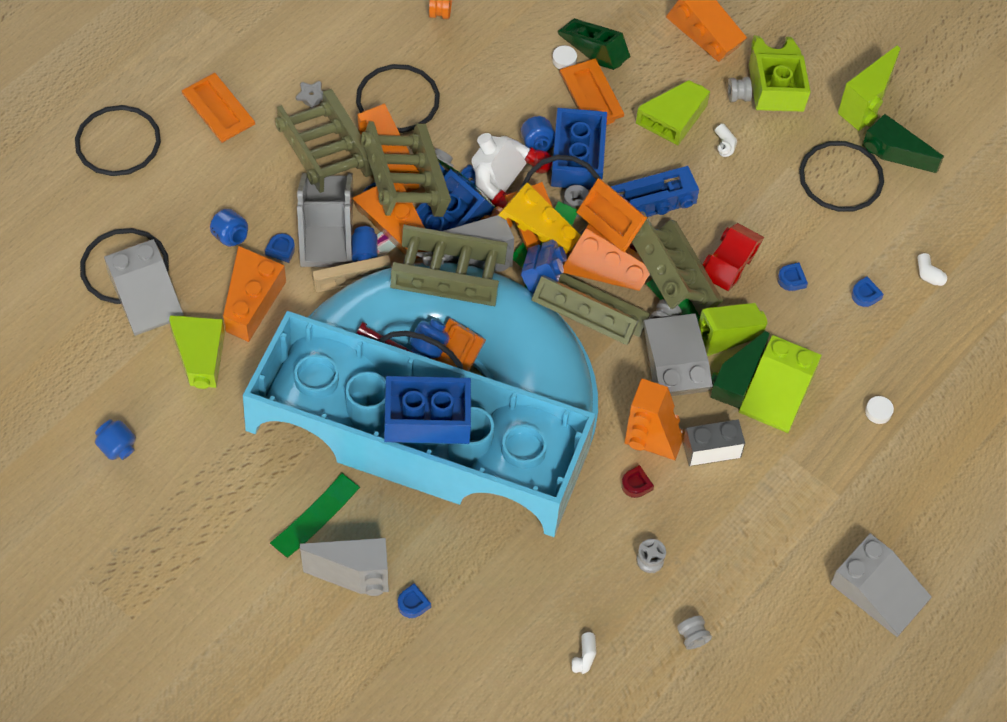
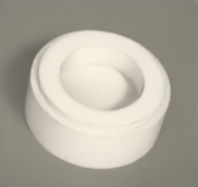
(564, 57)
(879, 409)

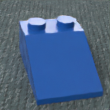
(464, 208)

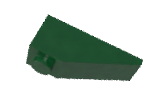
(597, 42)
(898, 145)
(737, 373)

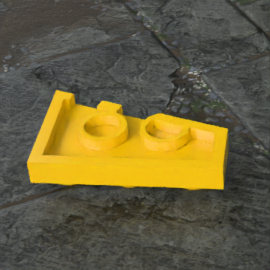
(537, 215)

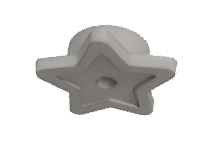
(310, 100)
(443, 156)
(427, 257)

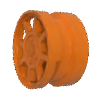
(440, 8)

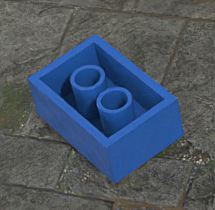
(583, 136)
(427, 410)

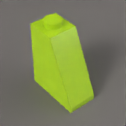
(674, 111)
(730, 326)
(199, 348)

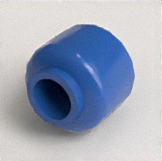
(538, 133)
(229, 227)
(434, 330)
(115, 440)

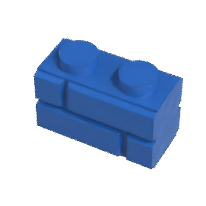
(542, 261)

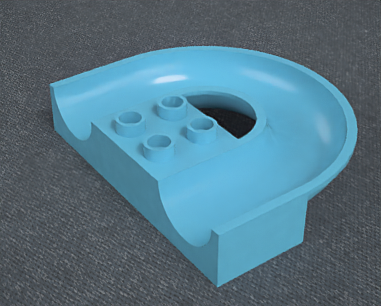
(528, 409)

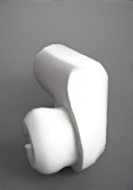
(728, 141)
(930, 273)
(588, 654)

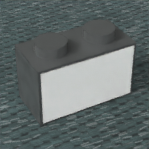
(713, 442)

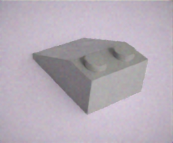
(492, 229)
(143, 286)
(678, 354)
(349, 564)
(881, 585)

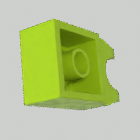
(778, 76)

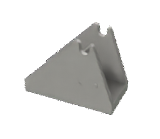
(325, 222)

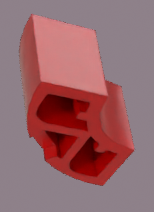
(728, 261)

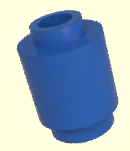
(364, 244)

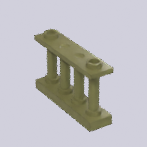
(340, 124)
(423, 158)
(675, 266)
(443, 283)
(591, 307)

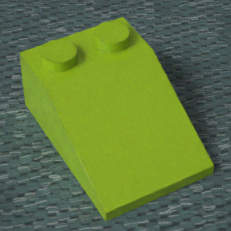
(866, 91)
(780, 383)

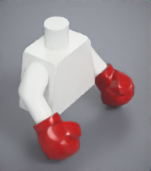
(500, 162)

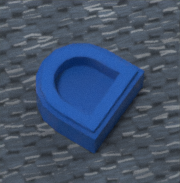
(281, 247)
(792, 277)
(866, 293)
(413, 602)

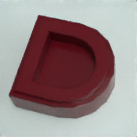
(636, 483)

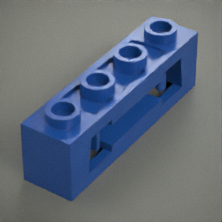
(656, 197)

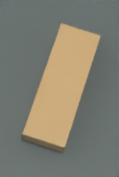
(346, 274)

